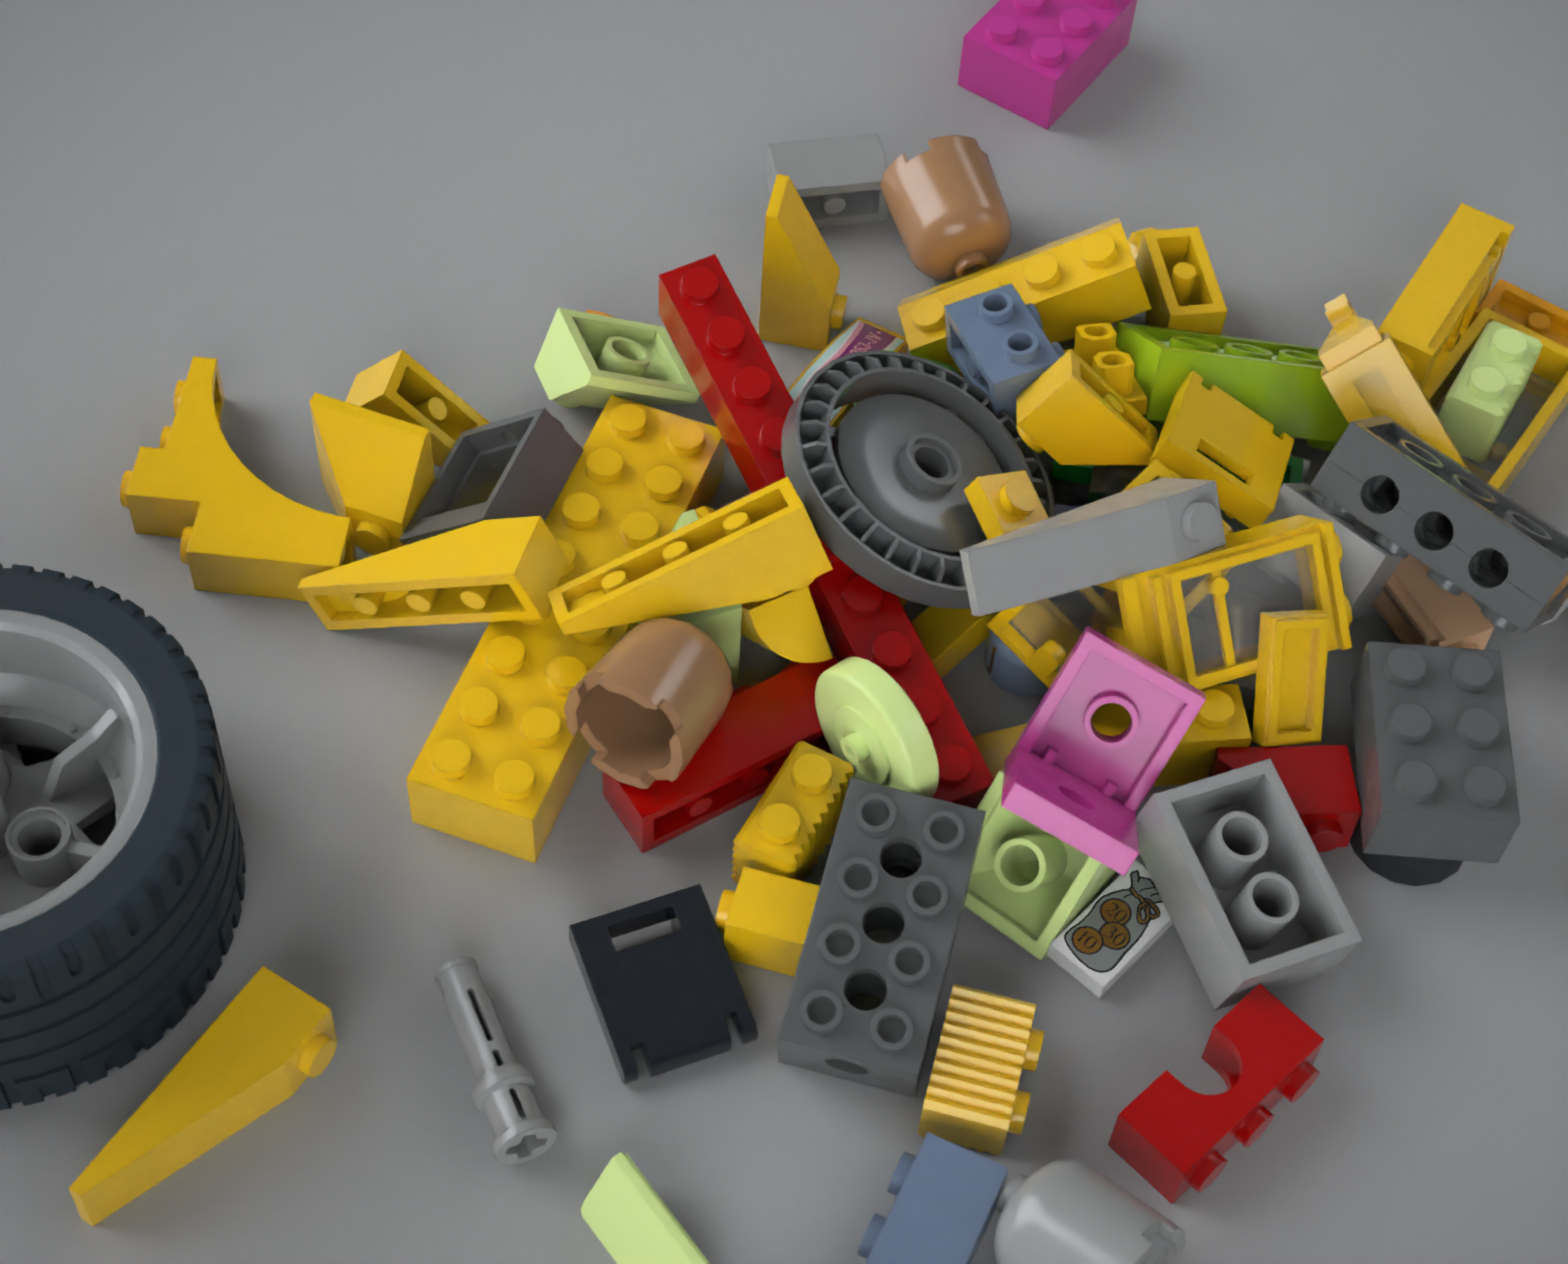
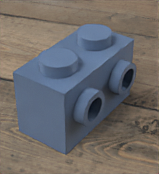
(999, 344)

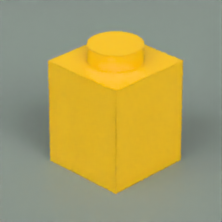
(766, 920)

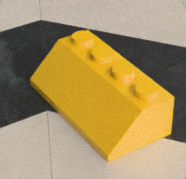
(1068, 281)

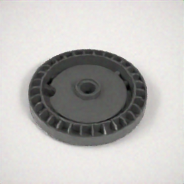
(897, 468)

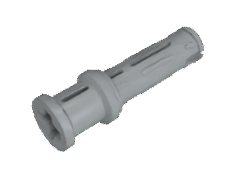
(501, 1085)

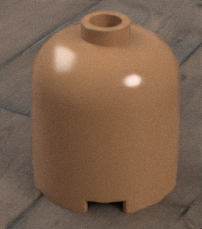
(948, 208)
(651, 701)

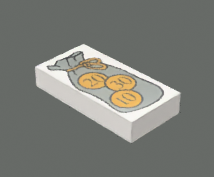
(1112, 931)

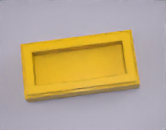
(1290, 677)

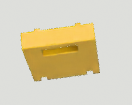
(1231, 437)

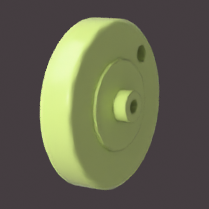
(876, 727)

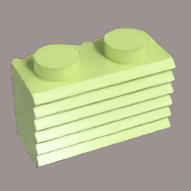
(1488, 388)

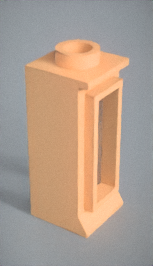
(1429, 614)

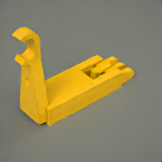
(1374, 379)

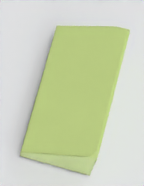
(635, 1220)

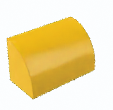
(787, 626)

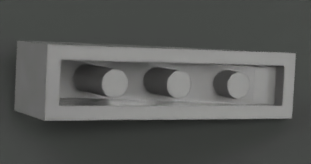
(1095, 544)

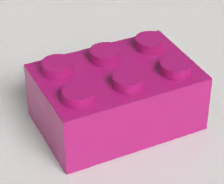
(1042, 53)

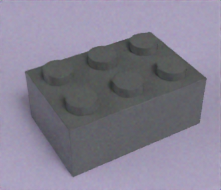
(1433, 752)

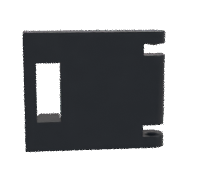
(663, 991)

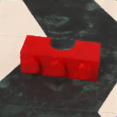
(1181, 1135)

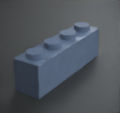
(939, 1208)

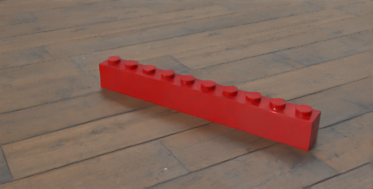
(750, 411)

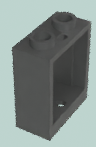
(497, 474)

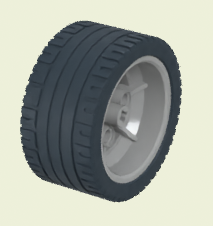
(124, 933)

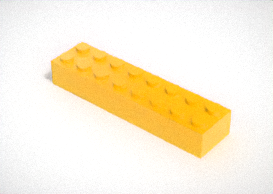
(502, 742)

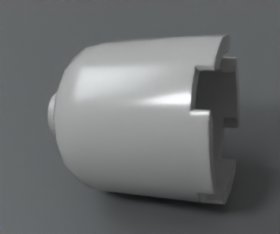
(1079, 1217)

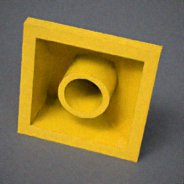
(371, 469)

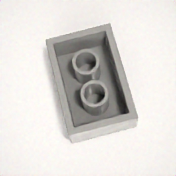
(1243, 883)

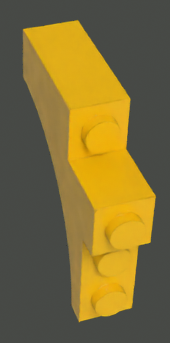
(229, 522)

